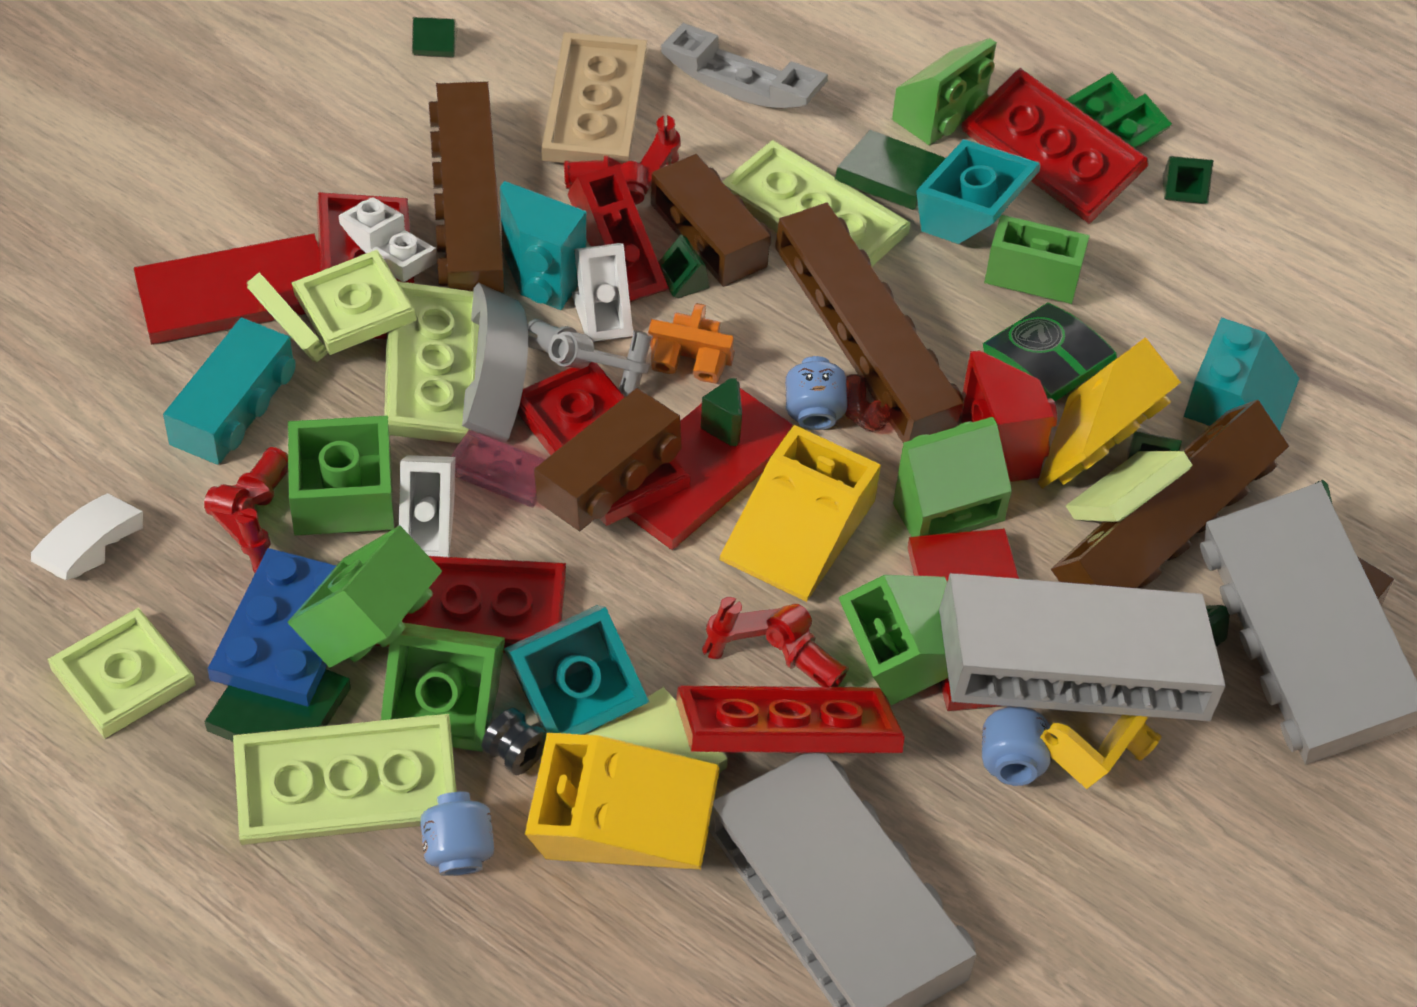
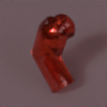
(860, 411)

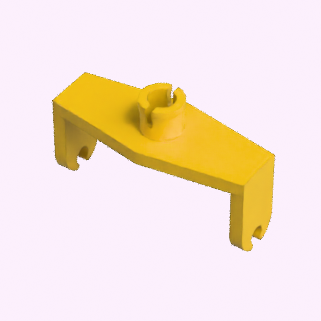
(1091, 765)

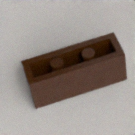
(711, 218)
(608, 459)

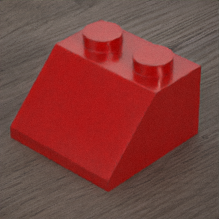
(1018, 408)

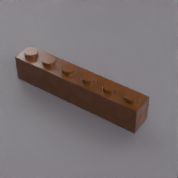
(468, 185)
(868, 322)
(1223, 462)

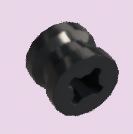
(514, 741)

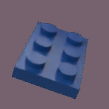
(259, 645)

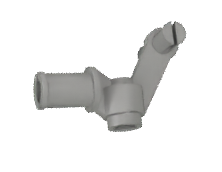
(577, 351)

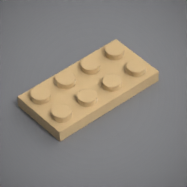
(594, 98)

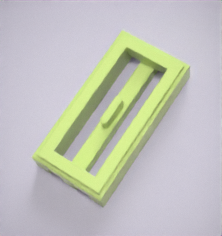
(287, 317)

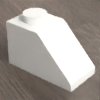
(428, 501)

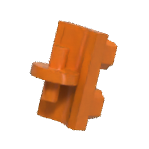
(693, 338)

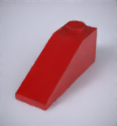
(614, 220)

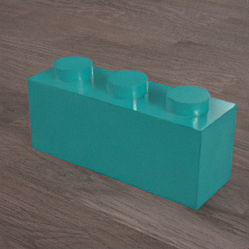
(229, 391)

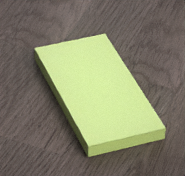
(783, 183)
(431, 365)
(341, 777)

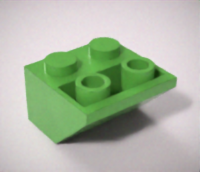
(945, 91)
(1036, 259)
(953, 480)
(899, 631)

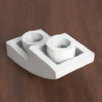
(382, 228)
(81, 538)

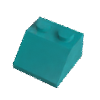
(971, 190)
(541, 243)
(1238, 370)
(577, 673)

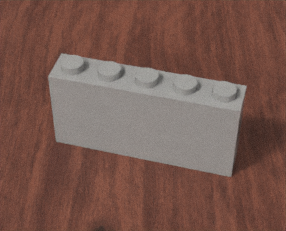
(1312, 623)
(1079, 647)
(840, 888)

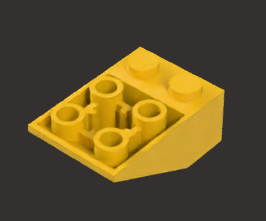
(1108, 411)
(802, 512)
(620, 803)

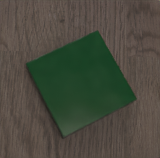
(888, 168)
(250, 712)

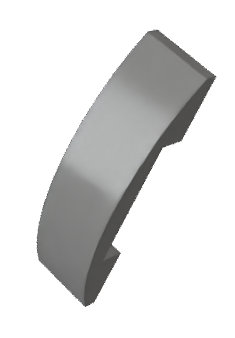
(738, 77)
(500, 364)

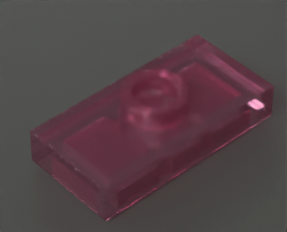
(497, 467)

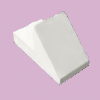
(603, 292)

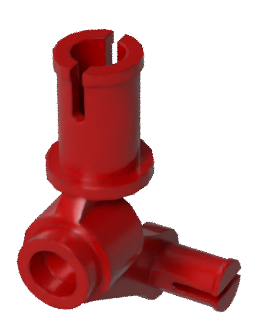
(636, 174)
(235, 504)
(784, 629)

